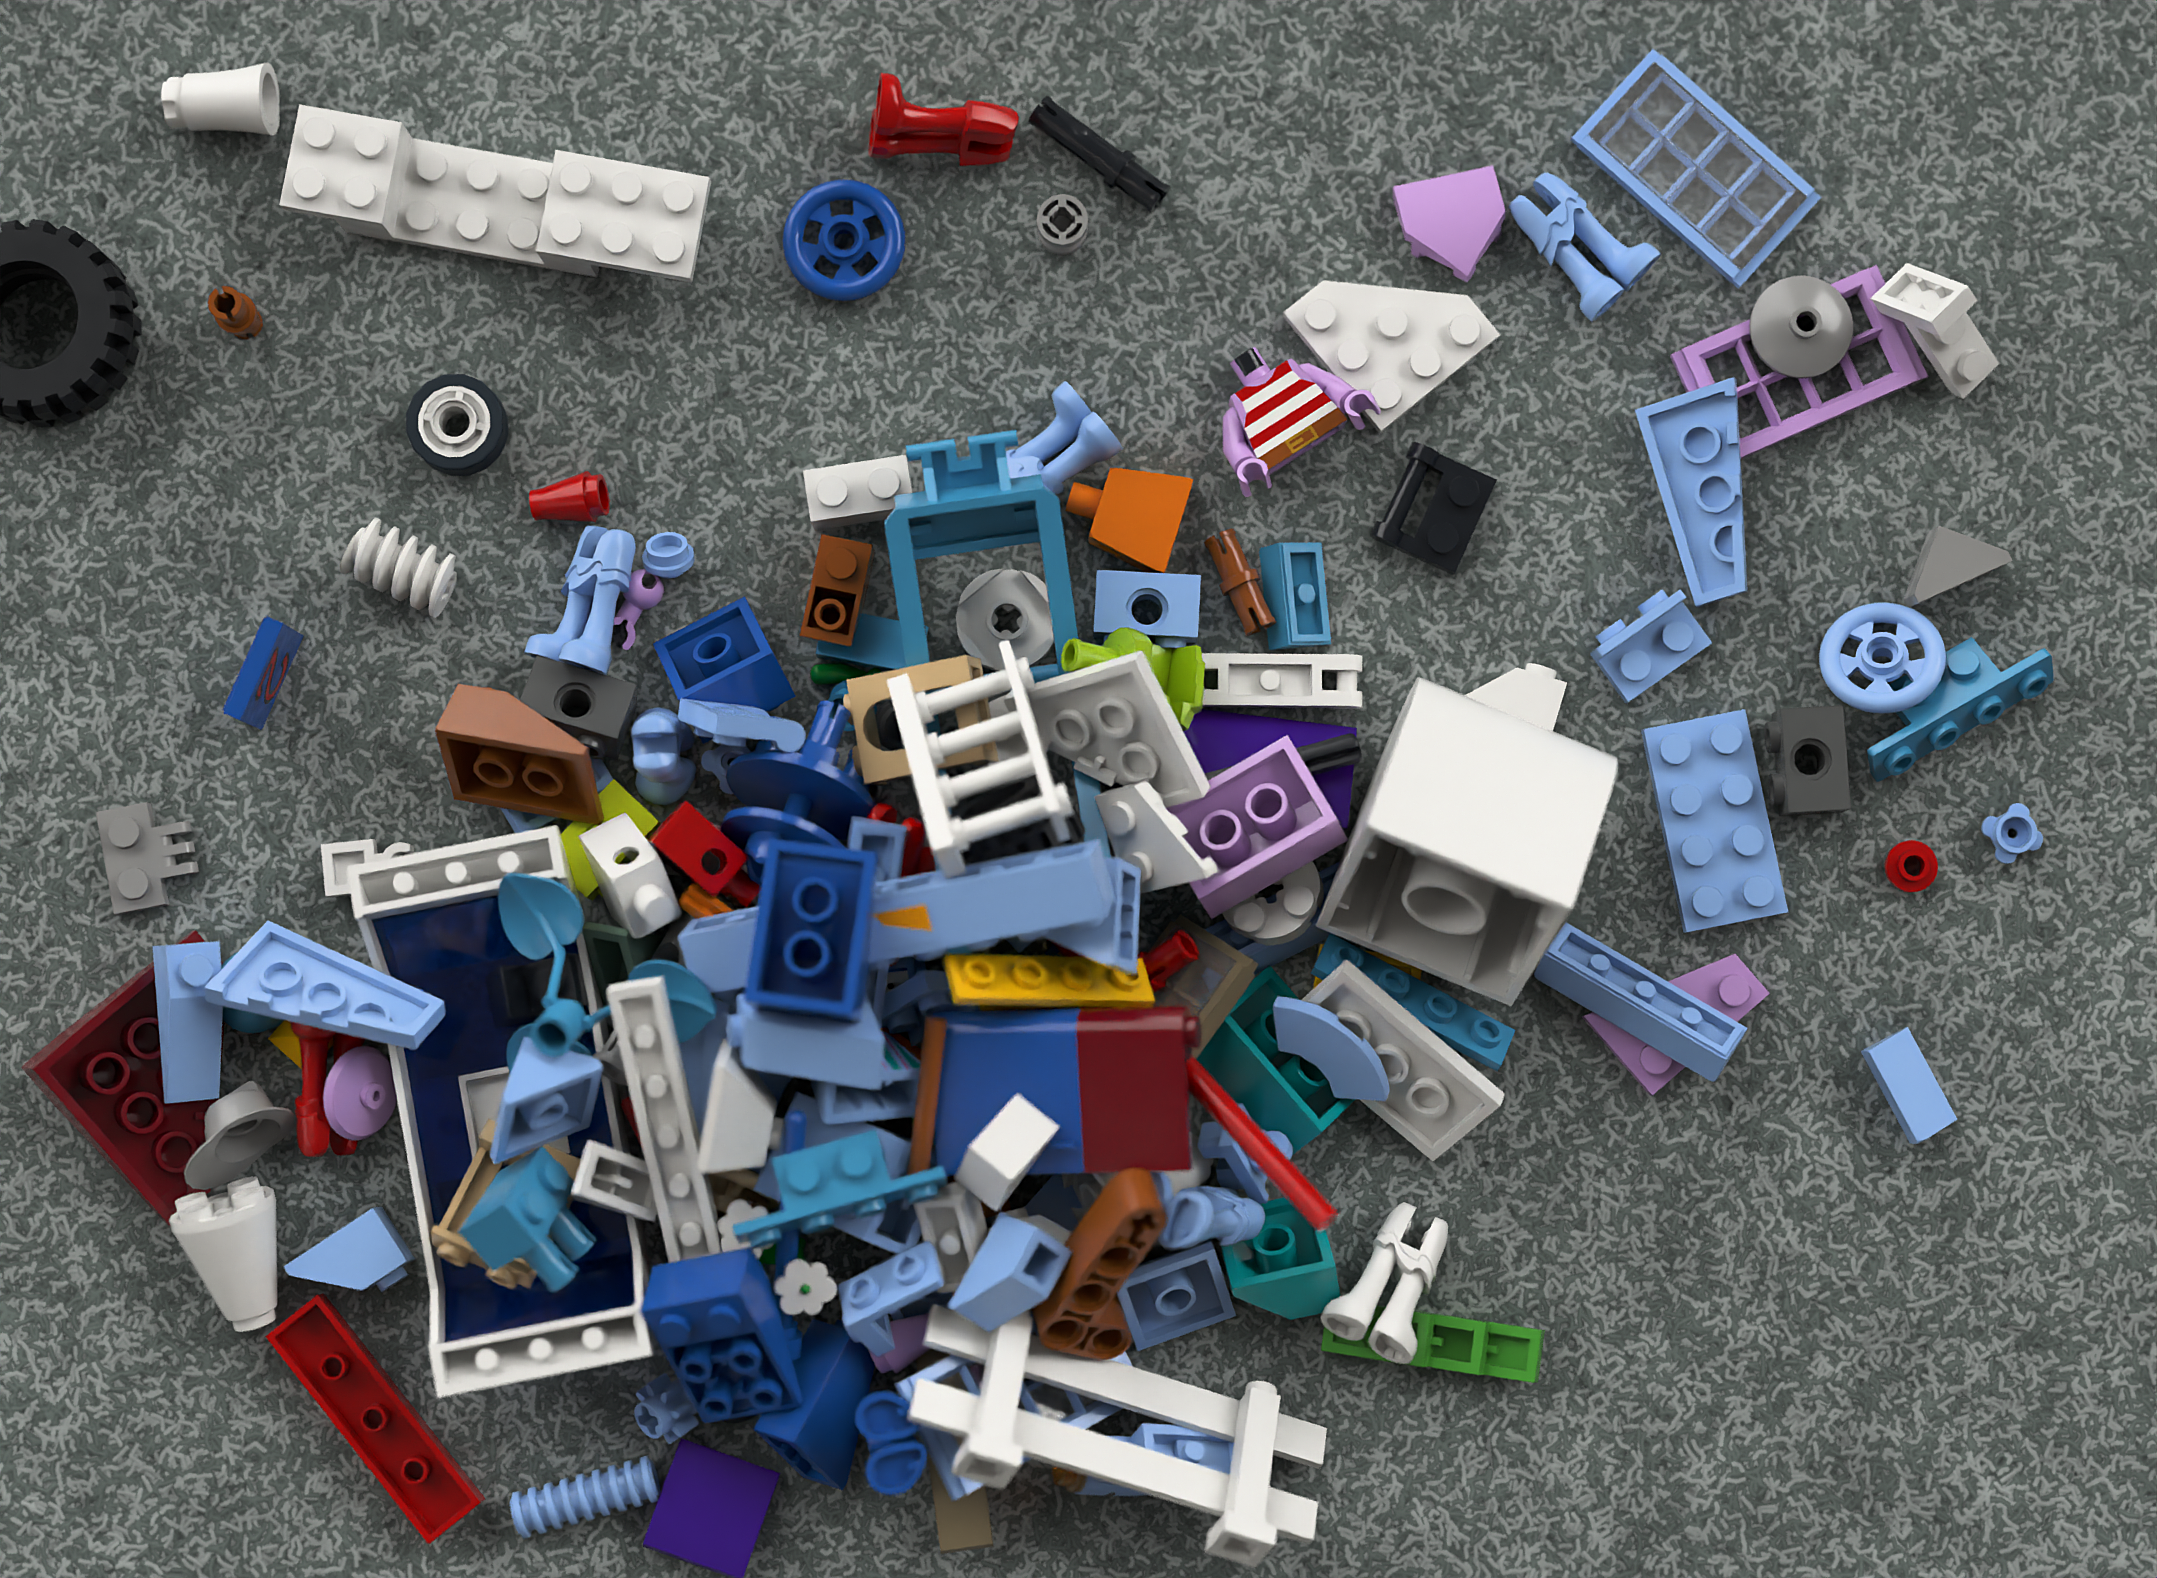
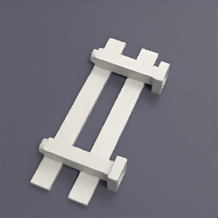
(1003, 1433)

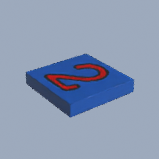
(263, 673)

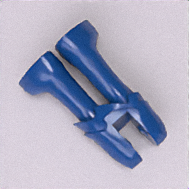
(895, 1453)

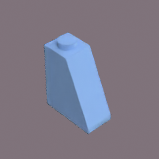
(1116, 938)
(809, 1045)

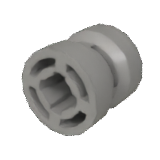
(1062, 235)

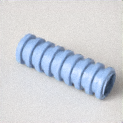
(584, 1497)

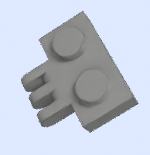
(141, 856)

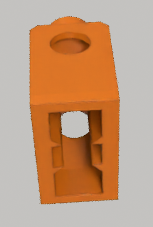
(1134, 515)

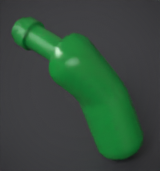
(837, 672)

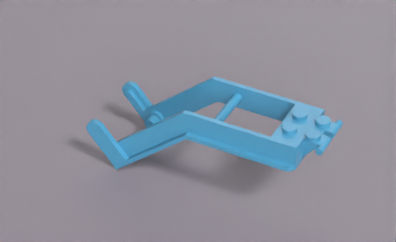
(974, 508)

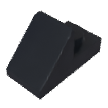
(519, 989)

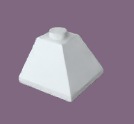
(738, 1117)

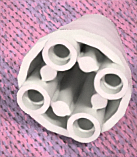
(233, 1249)

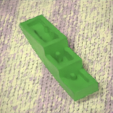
(1458, 1346)

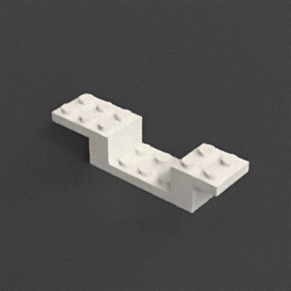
(494, 204)

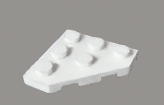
(1390, 340)
(1117, 728)

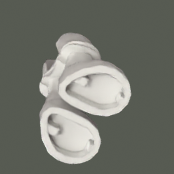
(1414, 1272)

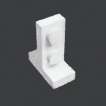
(1938, 320)

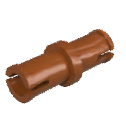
(235, 312)
(1239, 582)

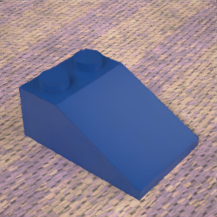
(813, 931)

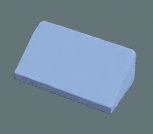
(1909, 1086)

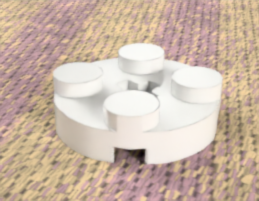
(1009, 591)
(1286, 917)

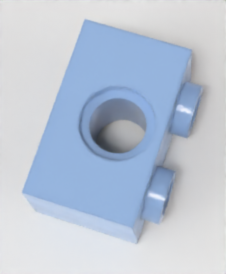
(1174, 593)

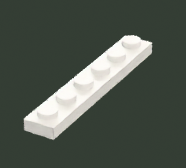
(665, 1117)

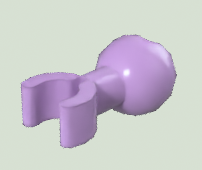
(636, 600)

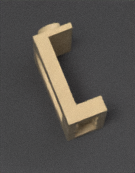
(866, 691)
(476, 1181)

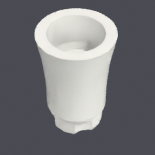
(224, 100)

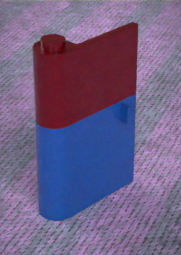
(1096, 1072)

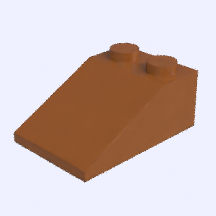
(514, 757)

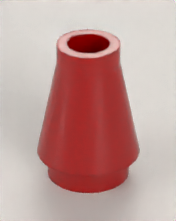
(572, 499)

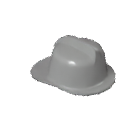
(236, 1135)

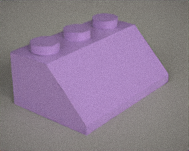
(1257, 825)

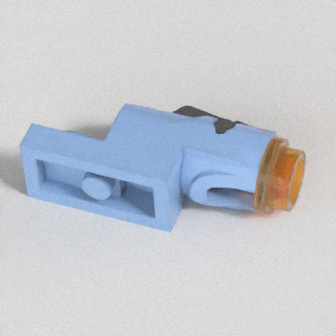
(1162, 1438)

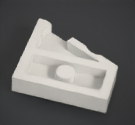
(1150, 837)

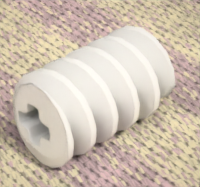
(400, 567)

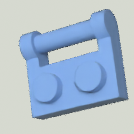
(734, 723)

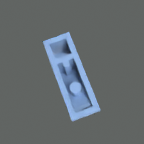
(187, 1023)

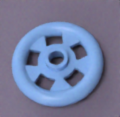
(1879, 696)

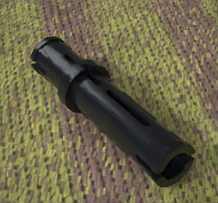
(1115, 166)

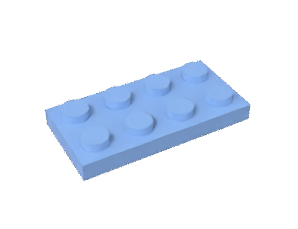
(1714, 821)

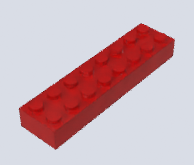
(375, 1417)

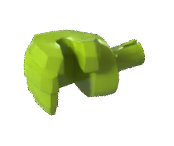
(1176, 669)

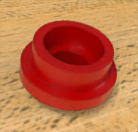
(1895, 866)

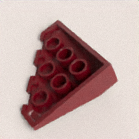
(110, 1088)

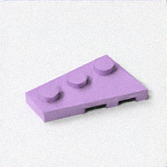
(1721, 984)

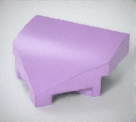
(1452, 217)

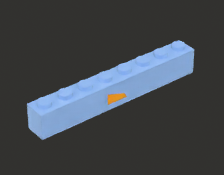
(934, 913)

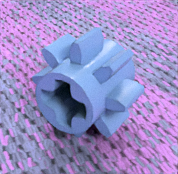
(665, 1409)

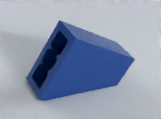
(822, 1432)

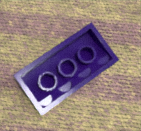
(1228, 738)

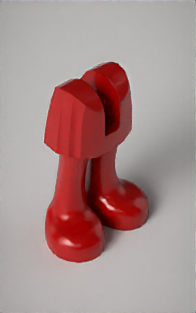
(976, 131)

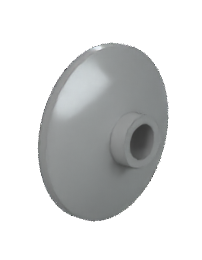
(1787, 347)

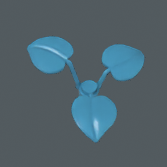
(543, 917)

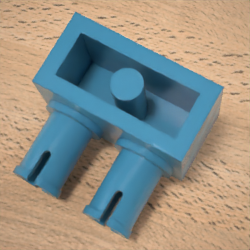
(521, 1211)

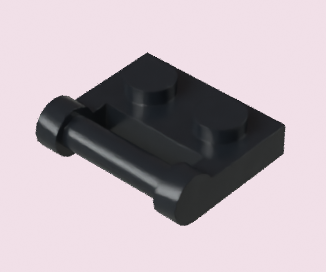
(1449, 516)

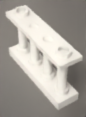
(940, 792)

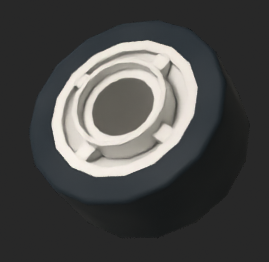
(440, 401)

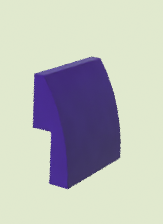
(711, 1509)

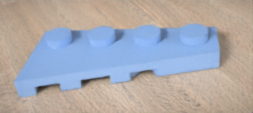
(1699, 477)

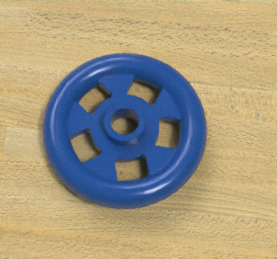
(847, 283)

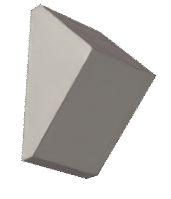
(1950, 561)

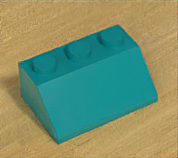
(1274, 1086)

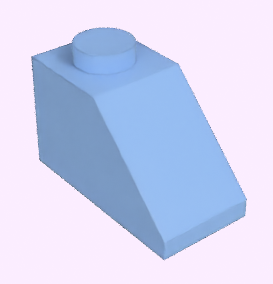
(357, 1255)

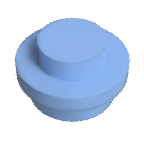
(667, 555)

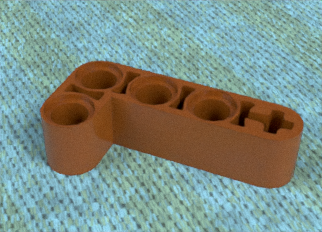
(1107, 1245)

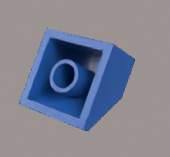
(725, 661)

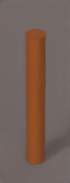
(927, 1094)

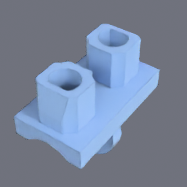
(1234, 1166)

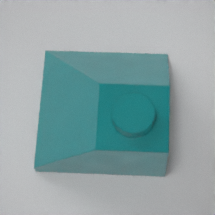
(1285, 1265)

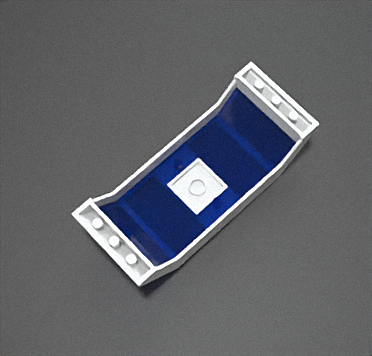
(441, 930)

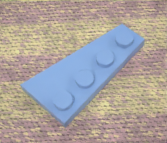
(318, 987)

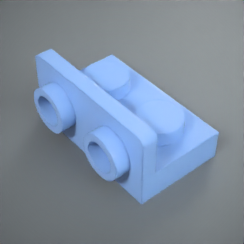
(1650, 646)

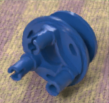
(795, 793)

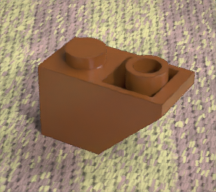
(837, 590)

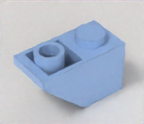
(1009, 1273)

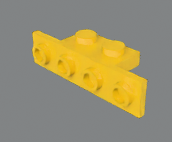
(1043, 982)

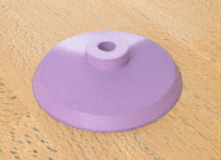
(359, 1093)

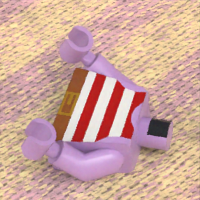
(1284, 414)

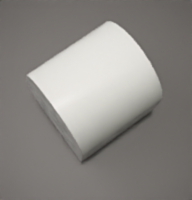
(1469, 842)

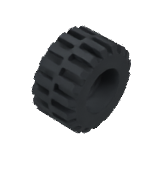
(1020, 840)

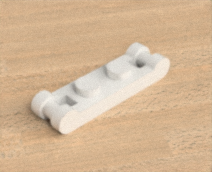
(1282, 680)

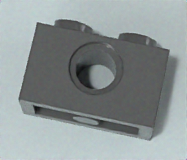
(609, 703)
(1823, 733)

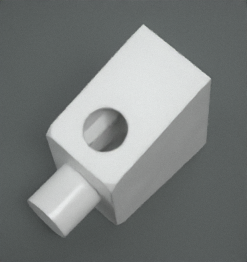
(634, 893)

